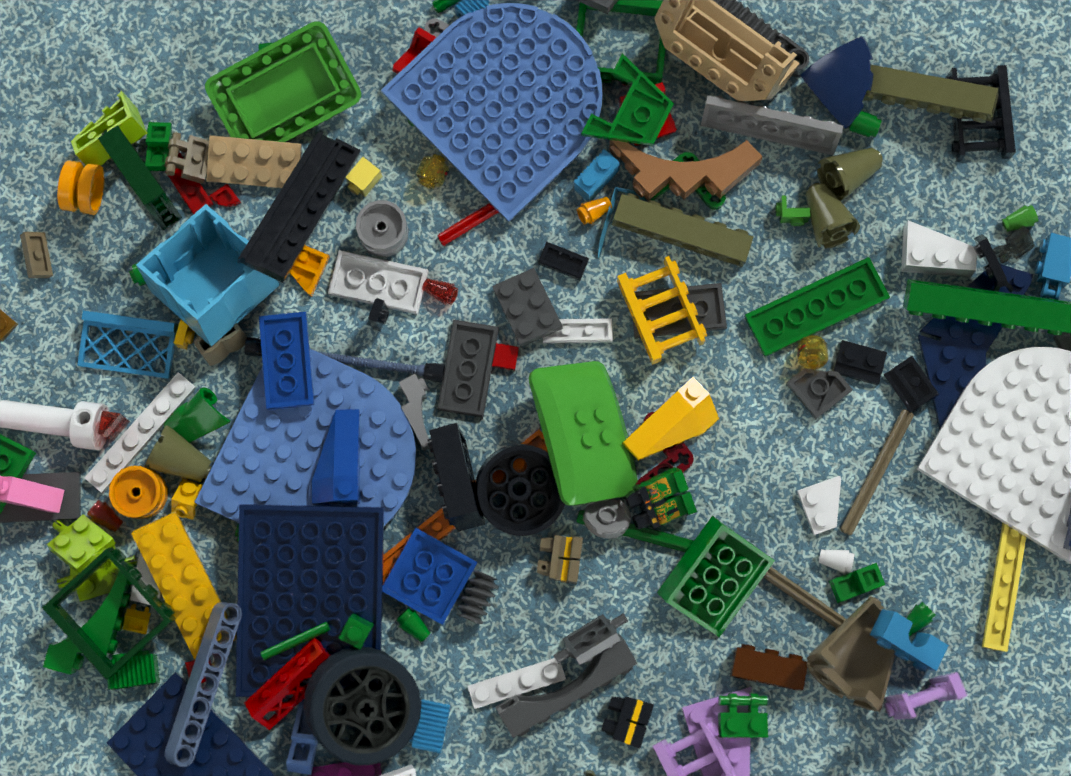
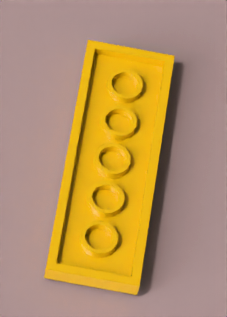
(179, 576)

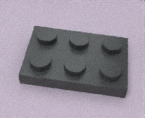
(527, 307)

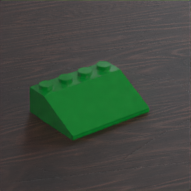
(715, 576)

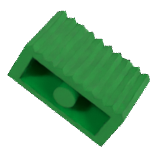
(137, 672)

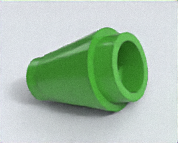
(1024, 216)

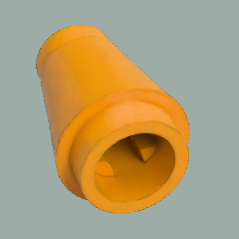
(593, 210)

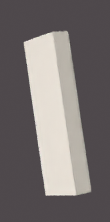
(582, 331)

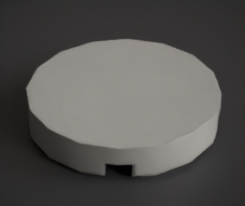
(607, 518)

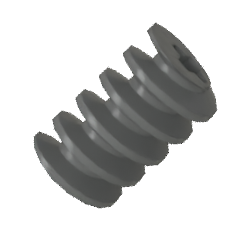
(477, 597)

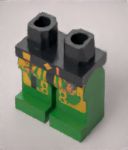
(661, 499)

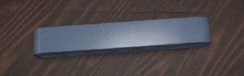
(194, 692)

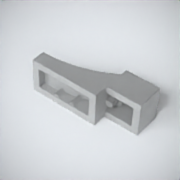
(415, 393)

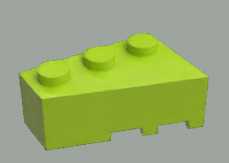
(121, 113)

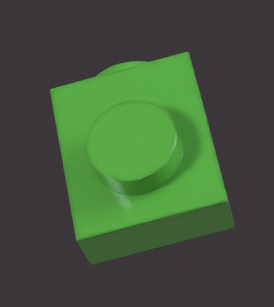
(795, 216)

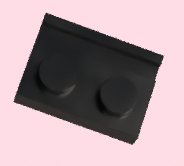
(860, 362)
(911, 384)

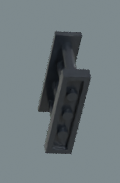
(1002, 122)

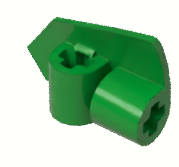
(197, 416)

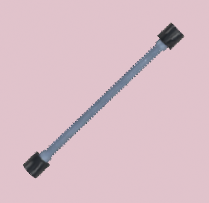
(431, 371)

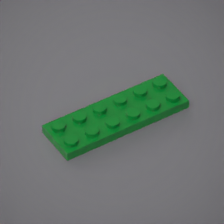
(816, 306)

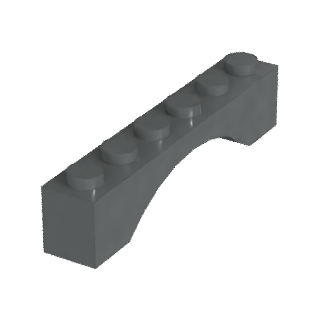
(523, 712)

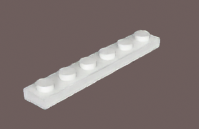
(140, 432)

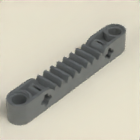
(765, 30)

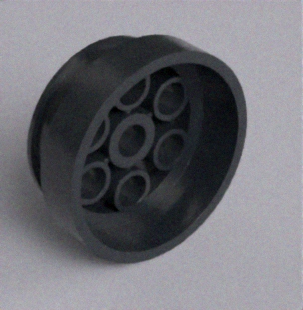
(534, 517)

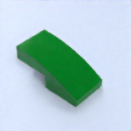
(157, 145)
(857, 582)

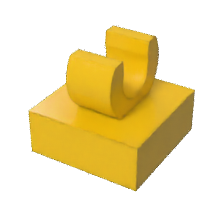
(136, 620)

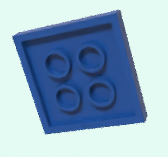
(428, 576)

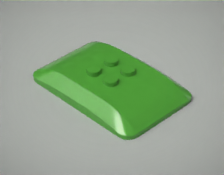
(284, 87)
(583, 432)

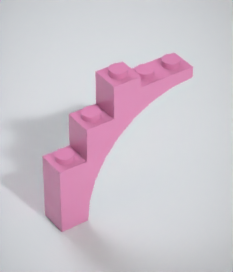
(30, 494)

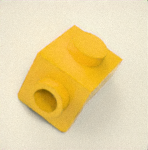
(184, 499)

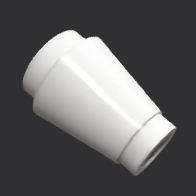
(837, 559)

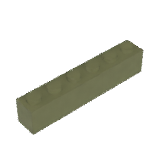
(933, 94)
(682, 230)

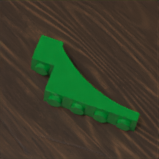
(101, 628)

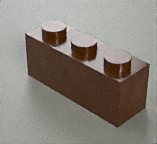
(769, 667)

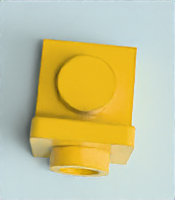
(184, 336)

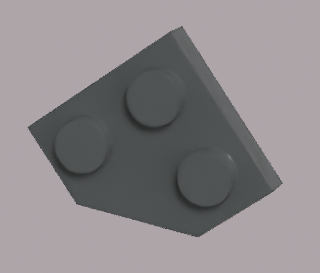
(818, 389)

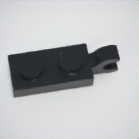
(993, 268)

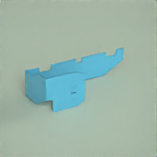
(610, 212)

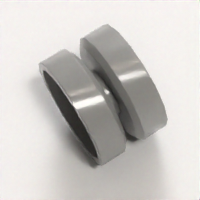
(377, 215)

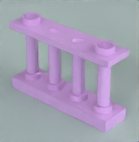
(942, 687)
(666, 752)

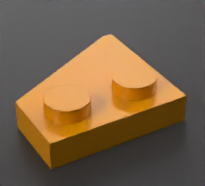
(309, 269)

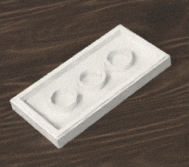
(369, 278)

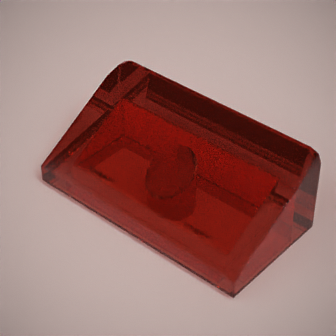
(111, 425)

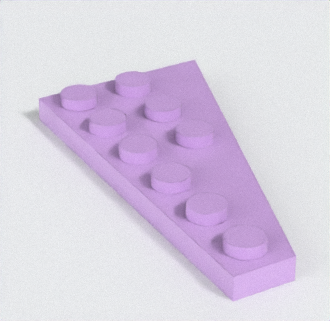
(735, 748)

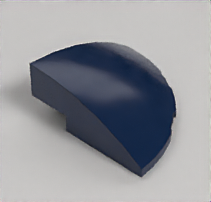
(842, 79)

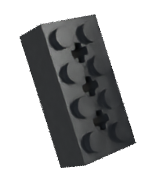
(455, 476)

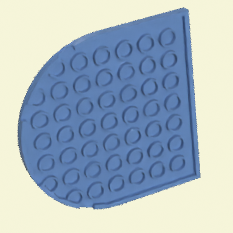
(503, 99)
(276, 451)

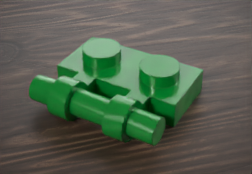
(743, 724)

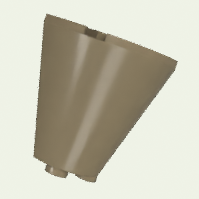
(852, 661)

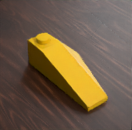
(680, 418)

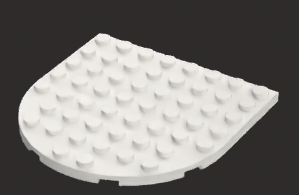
(1012, 444)

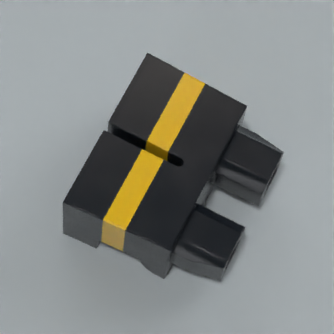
(632, 710)

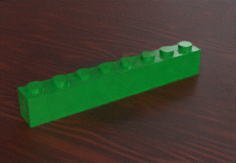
(987, 307)

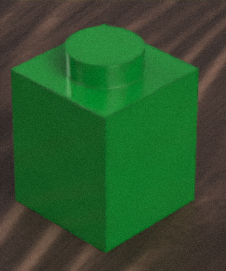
(356, 631)

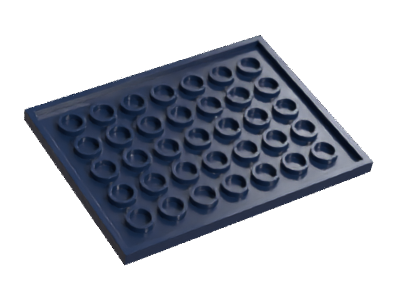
(304, 571)

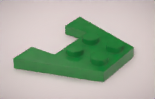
(640, 113)

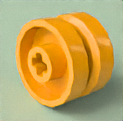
(80, 187)
(152, 492)

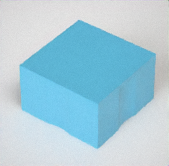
(201, 278)

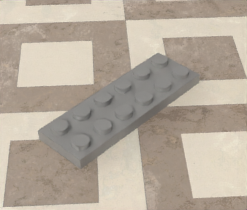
(771, 125)

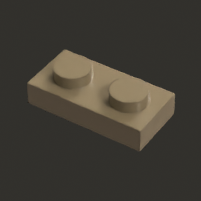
(36, 255)

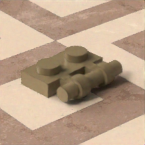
(195, 158)

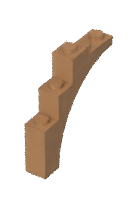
(717, 173)

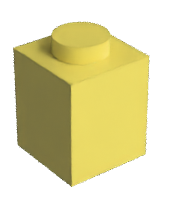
(363, 177)

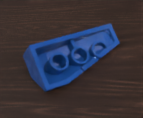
(338, 467)

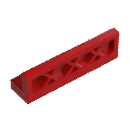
(285, 683)

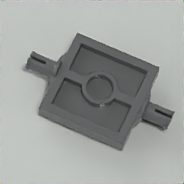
(591, 639)

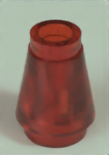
(442, 291)
(105, 516)

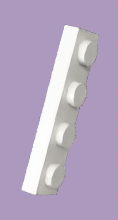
(516, 683)

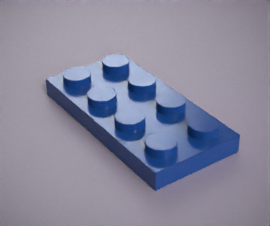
(286, 360)

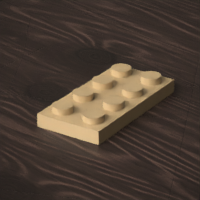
(251, 161)

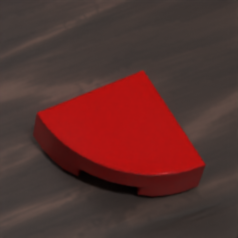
(225, 197)

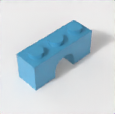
(893, 632)

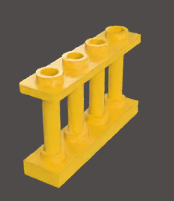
(638, 306)

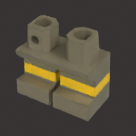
(563, 548)

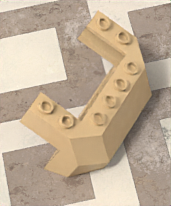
(724, 49)

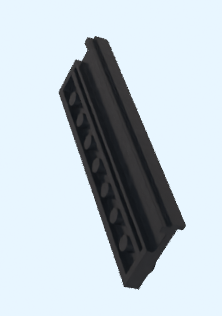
(299, 207)

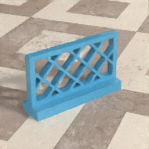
(125, 324)

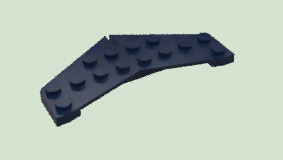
(962, 345)

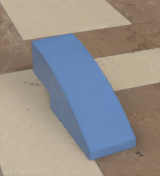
(303, 745)

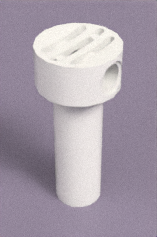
(78, 423)

